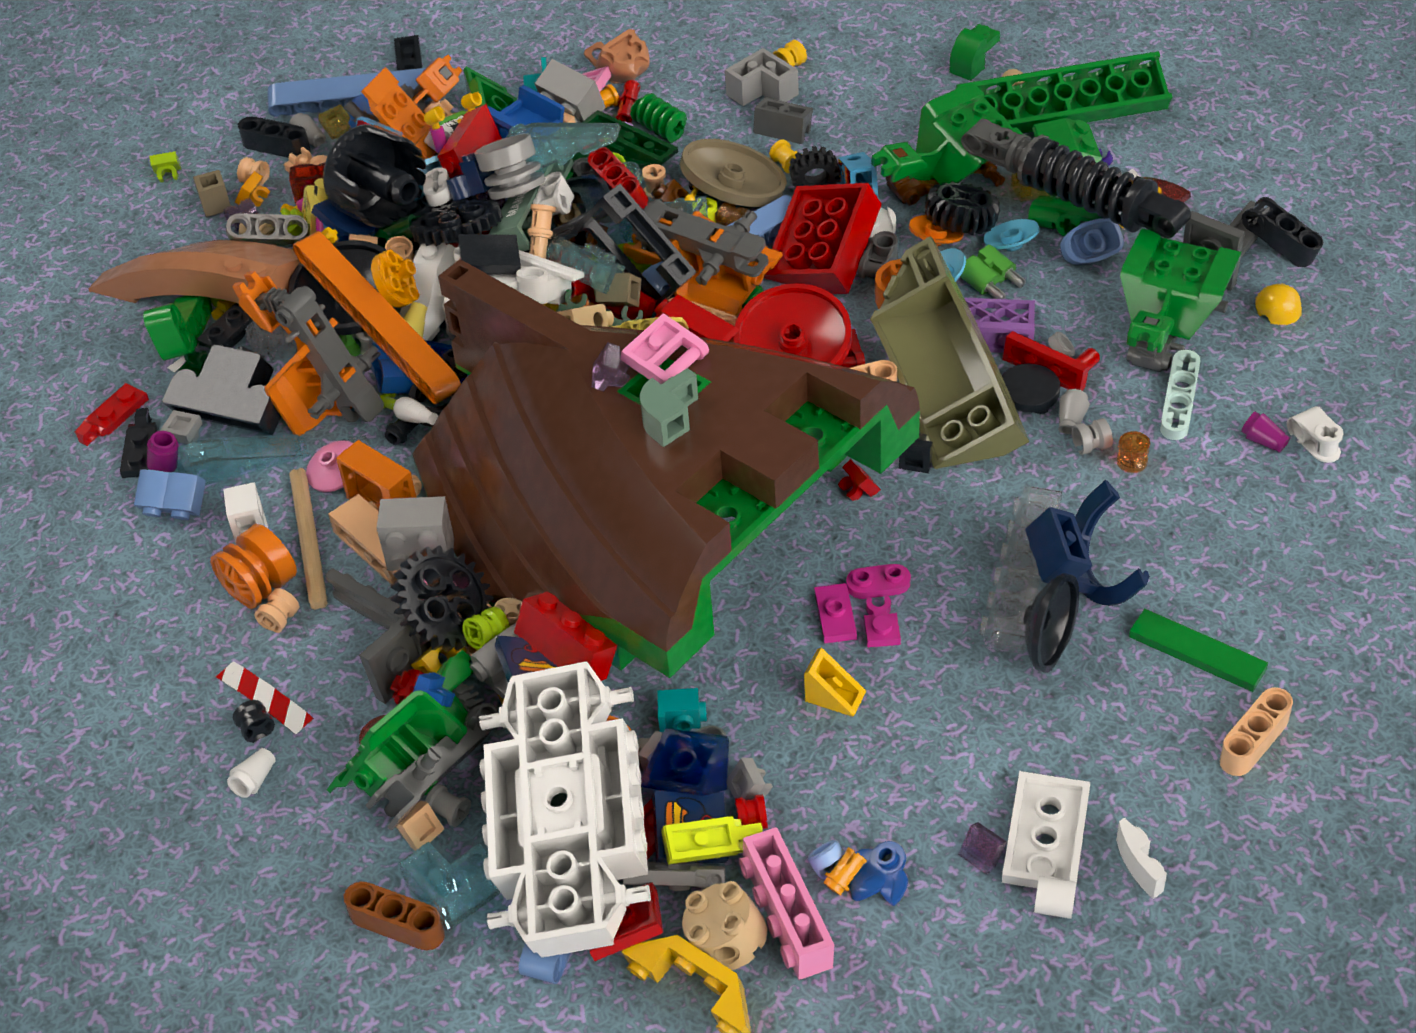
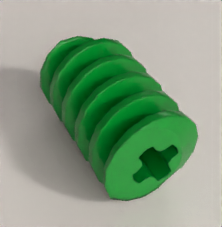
(659, 117)

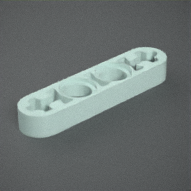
(1180, 395)

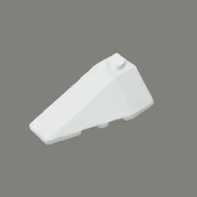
(429, 264)

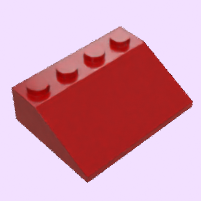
(825, 235)

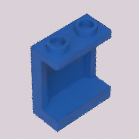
(527, 109)

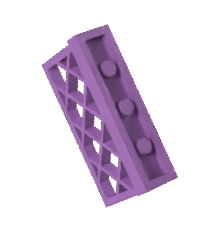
(993, 328)

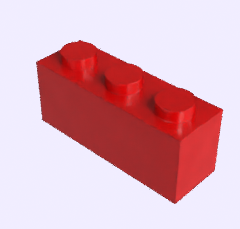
(563, 634)

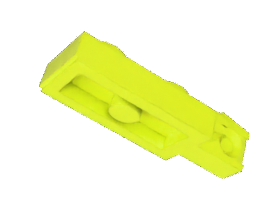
(706, 839)

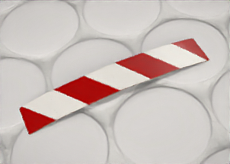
(274, 701)

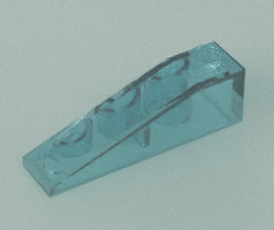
(563, 140)

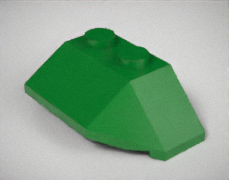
(1071, 133)

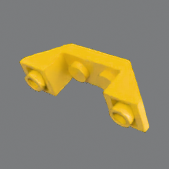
(657, 956)

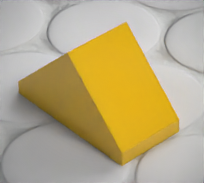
(831, 685)

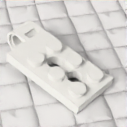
(1047, 866)

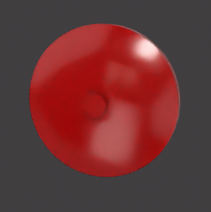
(797, 322)

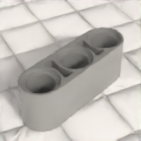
(279, 222)

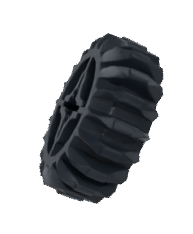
(962, 208)

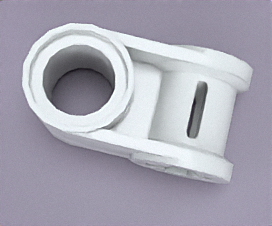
(555, 193)
(1317, 434)

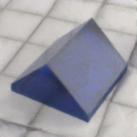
(688, 763)

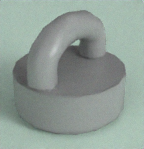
(1061, 343)

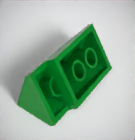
(490, 91)

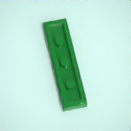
(1198, 650)

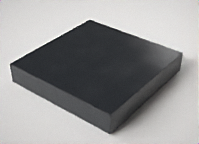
(490, 252)

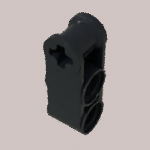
(1283, 232)

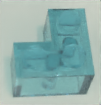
(451, 888)

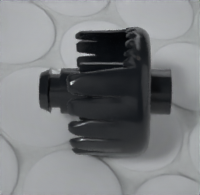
(373, 175)

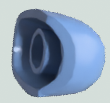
(1092, 242)

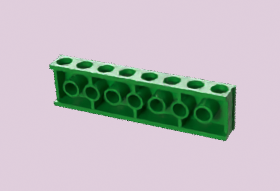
(1081, 96)

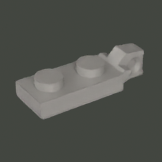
(679, 876)

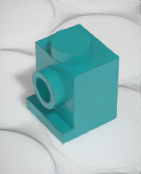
(680, 709)

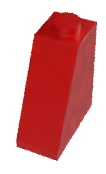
(471, 133)
(699, 320)

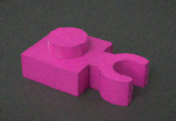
(881, 625)

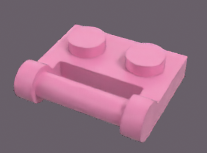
(660, 342)

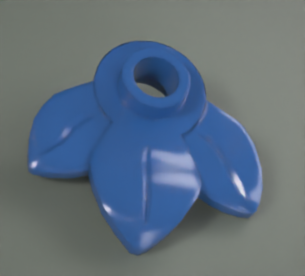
(881, 875)

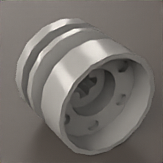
(511, 171)

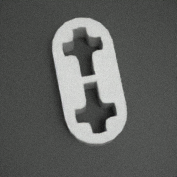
(436, 188)

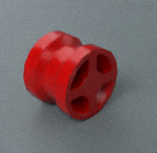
(752, 811)

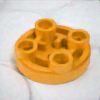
(395, 278)

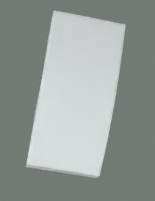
(1134, 851)

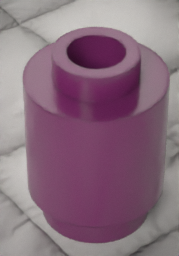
(162, 452)

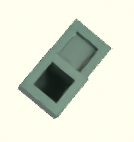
(666, 406)

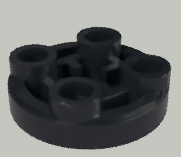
(1032, 387)

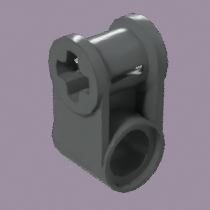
(880, 251)

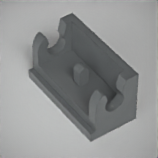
(782, 120)

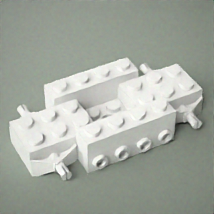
(564, 858)

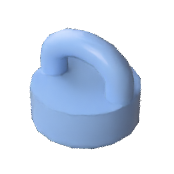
(824, 857)

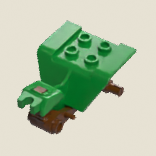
(939, 147)

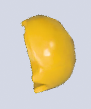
(1279, 304)

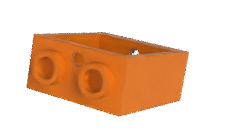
(373, 475)

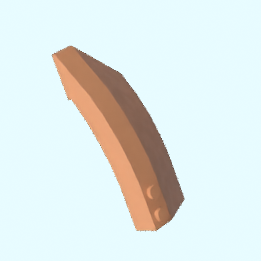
(197, 270)

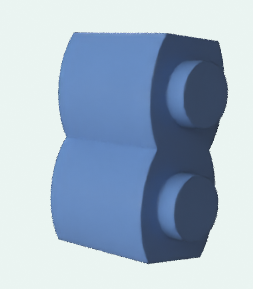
(169, 493)

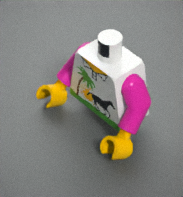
(444, 127)

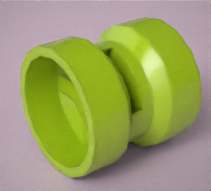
(481, 629)

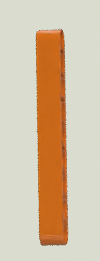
(377, 317)

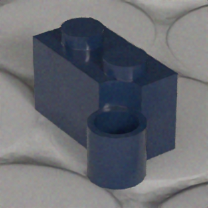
(470, 181)

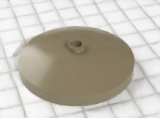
(732, 172)

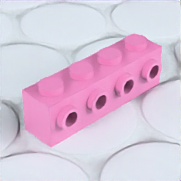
(788, 904)

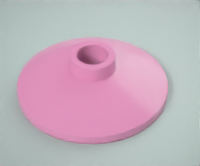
(323, 469)

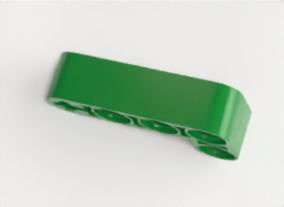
(178, 325)

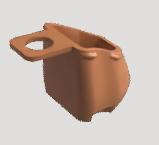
(624, 56)

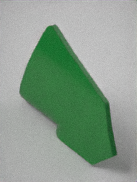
(1054, 213)

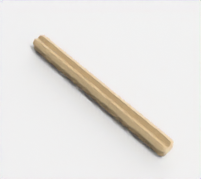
(308, 539)

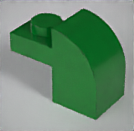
(970, 50)

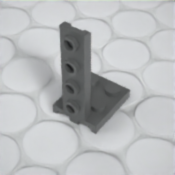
(1214, 234)
(394, 648)

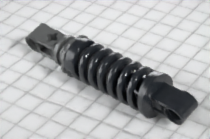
(1078, 179)

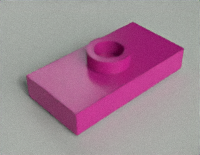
(835, 613)

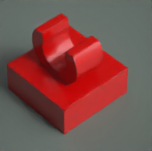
(859, 480)

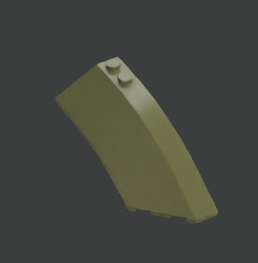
(946, 361)

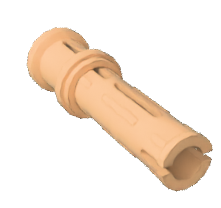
(540, 229)

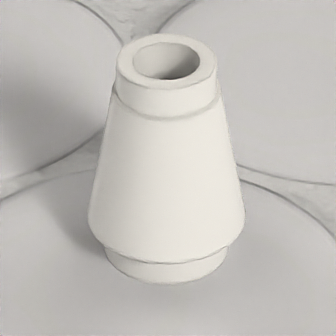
(251, 773)

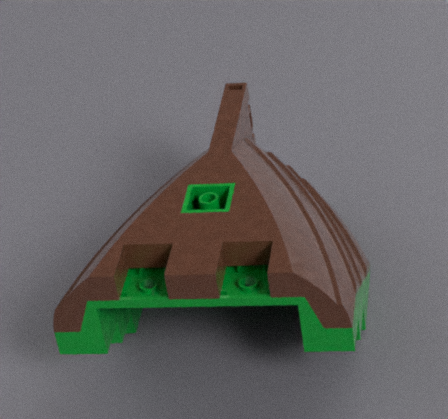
(579, 502)

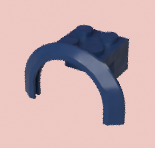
(1062, 546)

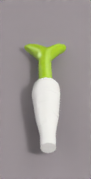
(408, 409)

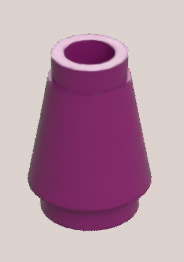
(1265, 432)

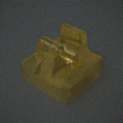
(335, 121)

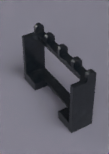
(621, 205)

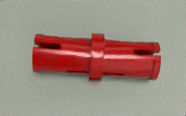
(626, 100)

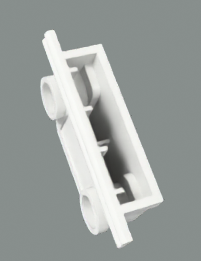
(539, 278)

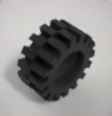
(813, 160)

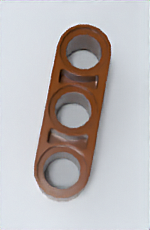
(383, 905)

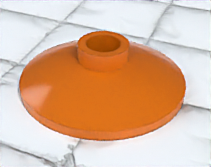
(923, 228)

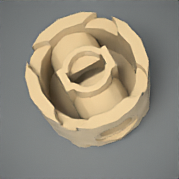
(724, 924)

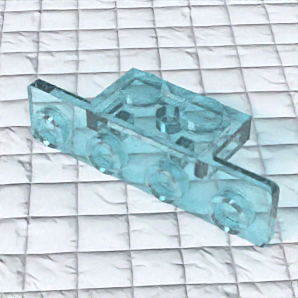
(597, 265)

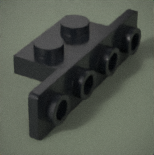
(226, 329)

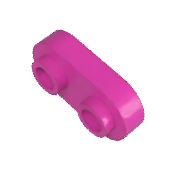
(878, 581)

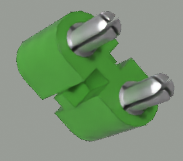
(989, 269)

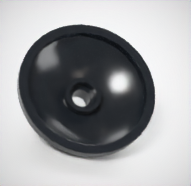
(1051, 621)

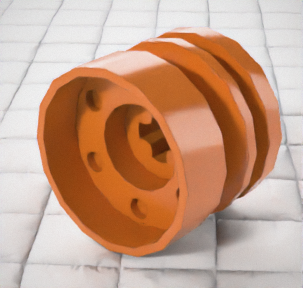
(253, 565)

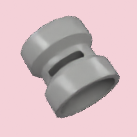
(1092, 436)

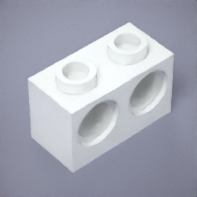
(243, 508)

